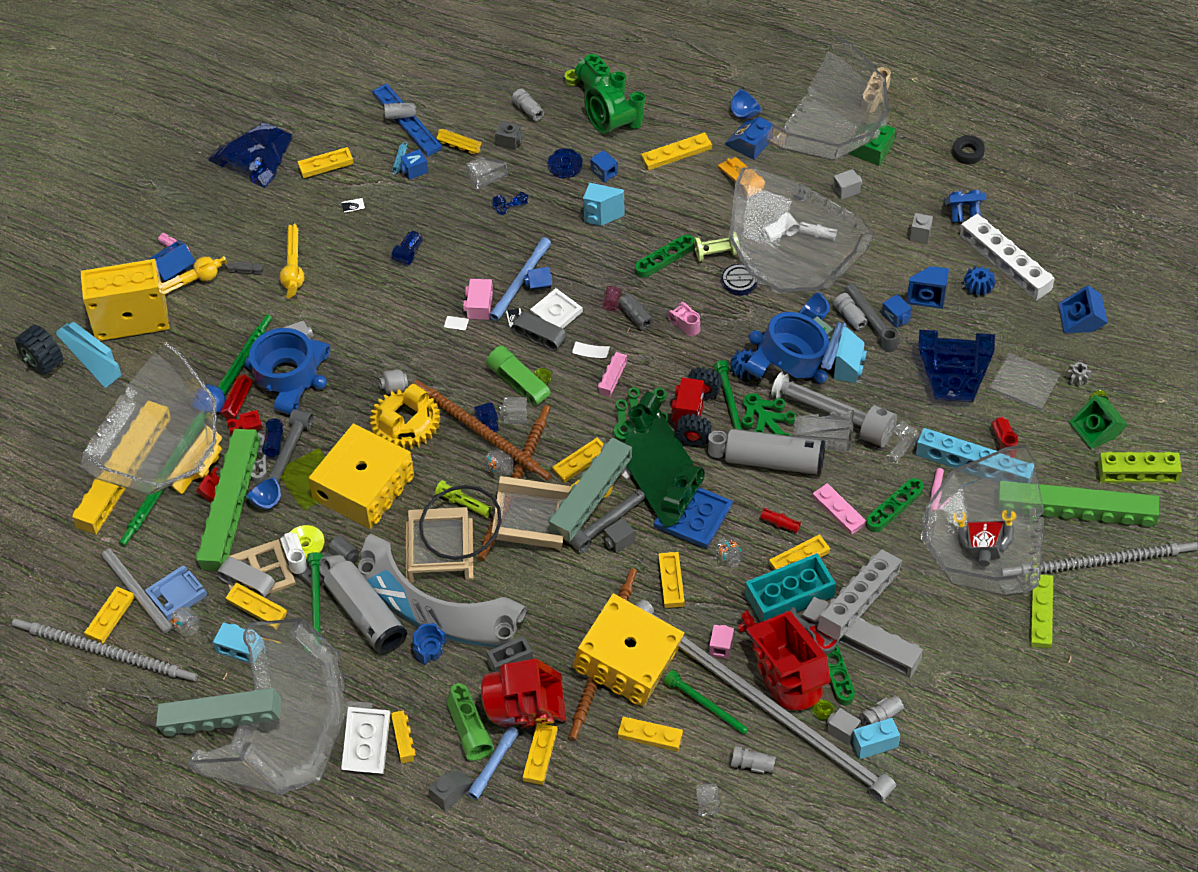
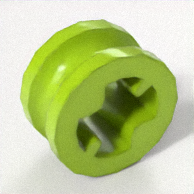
(571, 82)

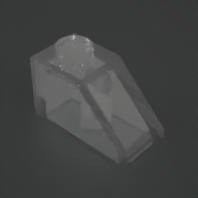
(485, 171)

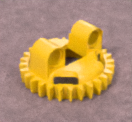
(389, 424)

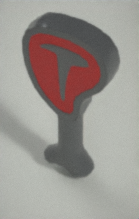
(824, 641)

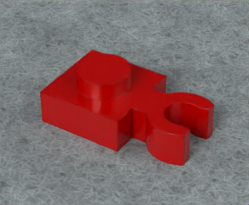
(247, 421)
(208, 484)

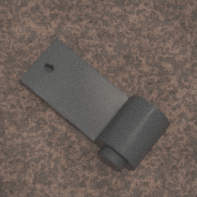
(338, 546)

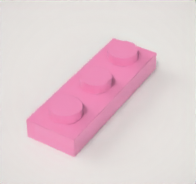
(839, 509)

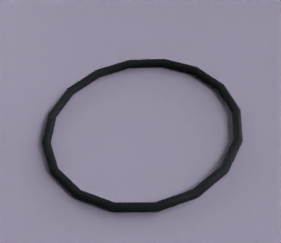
(475, 552)

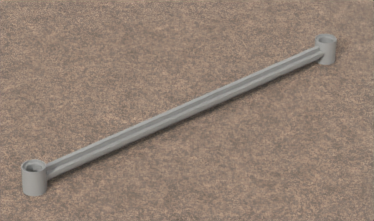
(879, 787)

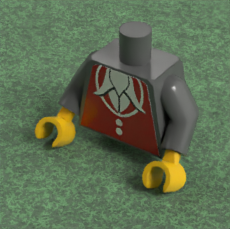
(986, 538)

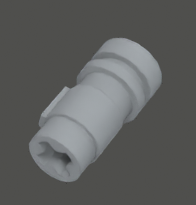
(530, 107)
(852, 313)
(884, 710)
(756, 761)

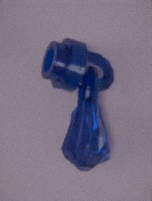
(520, 199)

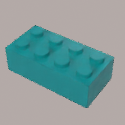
(790, 587)

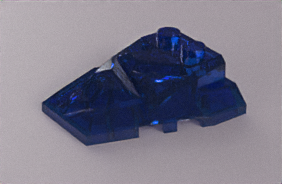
(256, 152)
(955, 365)

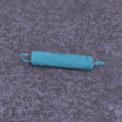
(401, 151)

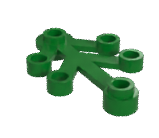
(766, 416)
(622, 424)

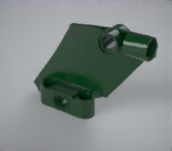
(660, 461)

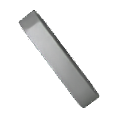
(262, 464)

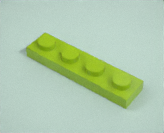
(1042, 613)

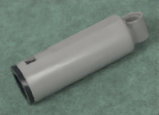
(768, 450)
(362, 604)

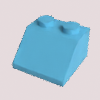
(603, 204)
(849, 357)

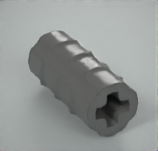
(636, 311)

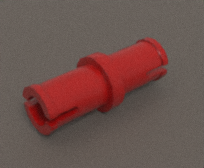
(780, 520)

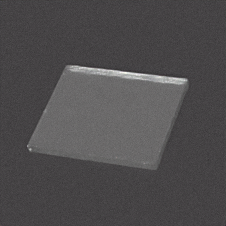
(1025, 381)

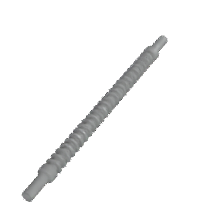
(1172, 549)
(38, 629)

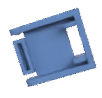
(178, 589)

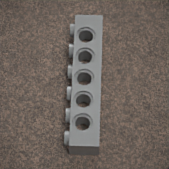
(859, 594)

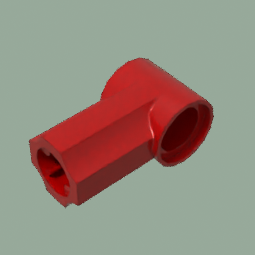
(1004, 433)

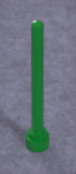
(723, 369)
(313, 562)
(674, 680)

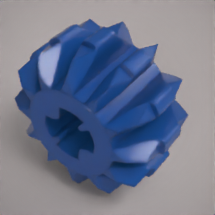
(979, 281)
(739, 362)

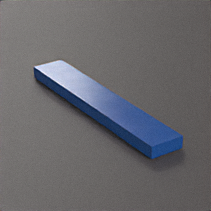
(411, 125)

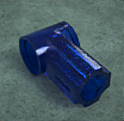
(406, 250)
(273, 437)

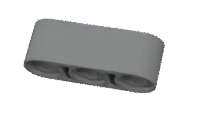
(246, 575)

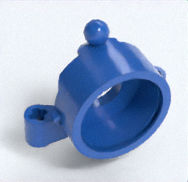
(794, 332)
(287, 346)

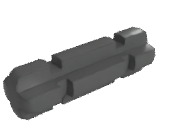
(245, 267)

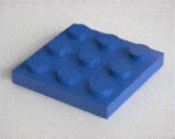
(700, 519)

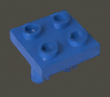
(957, 199)

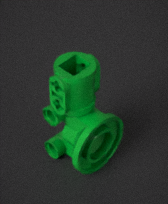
(605, 96)

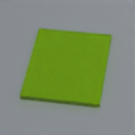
(296, 477)

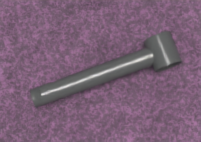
(888, 335)
(298, 420)
(582, 539)

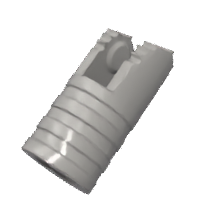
(399, 110)

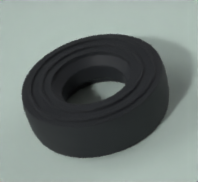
(968, 158)

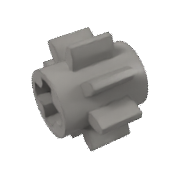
(1078, 373)

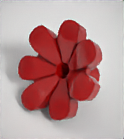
(748, 621)

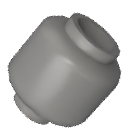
(392, 381)

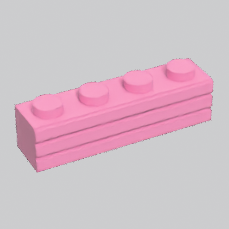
(613, 374)

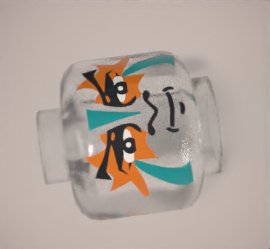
(499, 463)
(728, 553)
(185, 621)

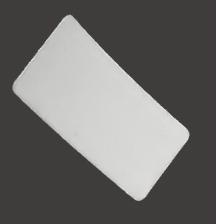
(590, 350)

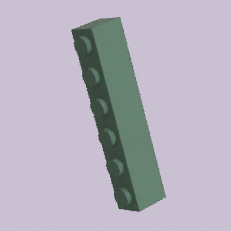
(590, 489)
(219, 712)

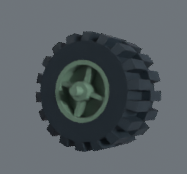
(39, 349)

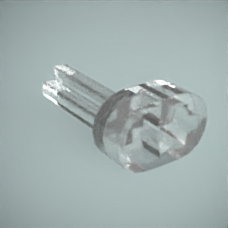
(909, 437)

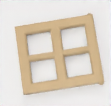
(251, 554)

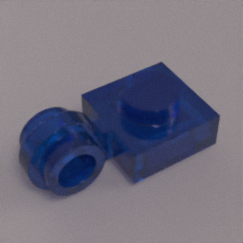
(487, 415)

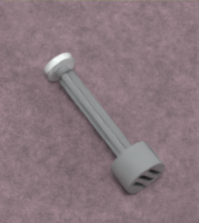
(875, 425)

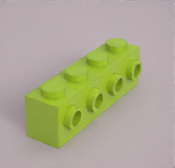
(1139, 467)

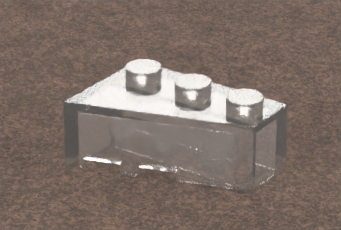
(833, 429)

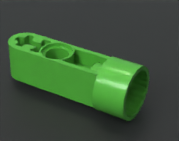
(517, 375)
(473, 735)

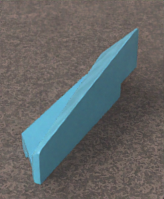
(90, 352)

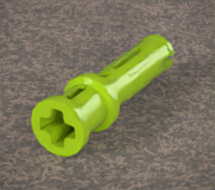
(454, 497)

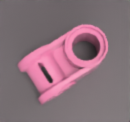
(685, 319)

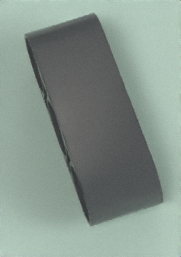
(539, 331)

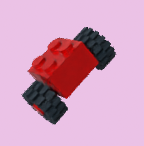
(689, 405)

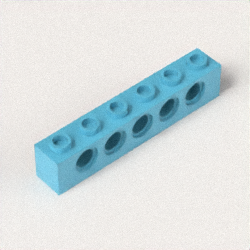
(948, 449)

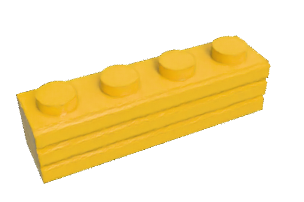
(460, 141)
(402, 736)

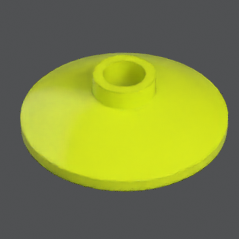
(310, 536)

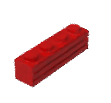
(236, 396)

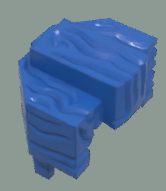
(428, 642)

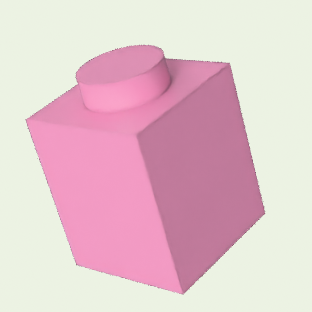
(721, 641)

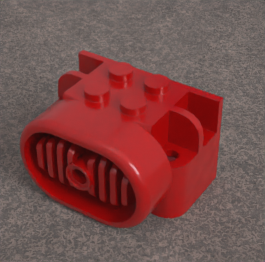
(789, 661)
(523, 694)

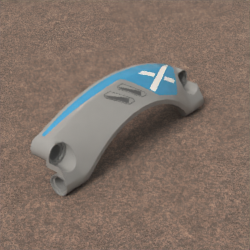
(463, 623)

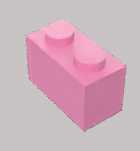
(479, 299)

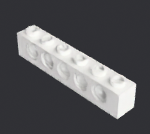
(1007, 256)

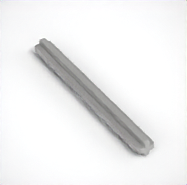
(140, 595)

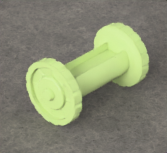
(715, 246)

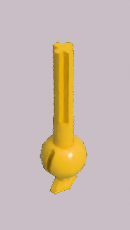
(204, 269)
(292, 275)

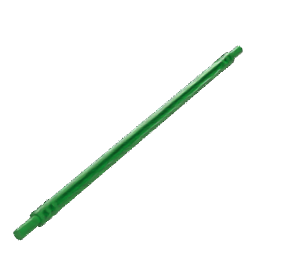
(224, 385)

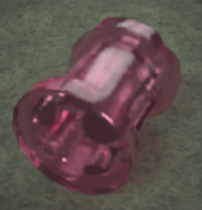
(611, 299)

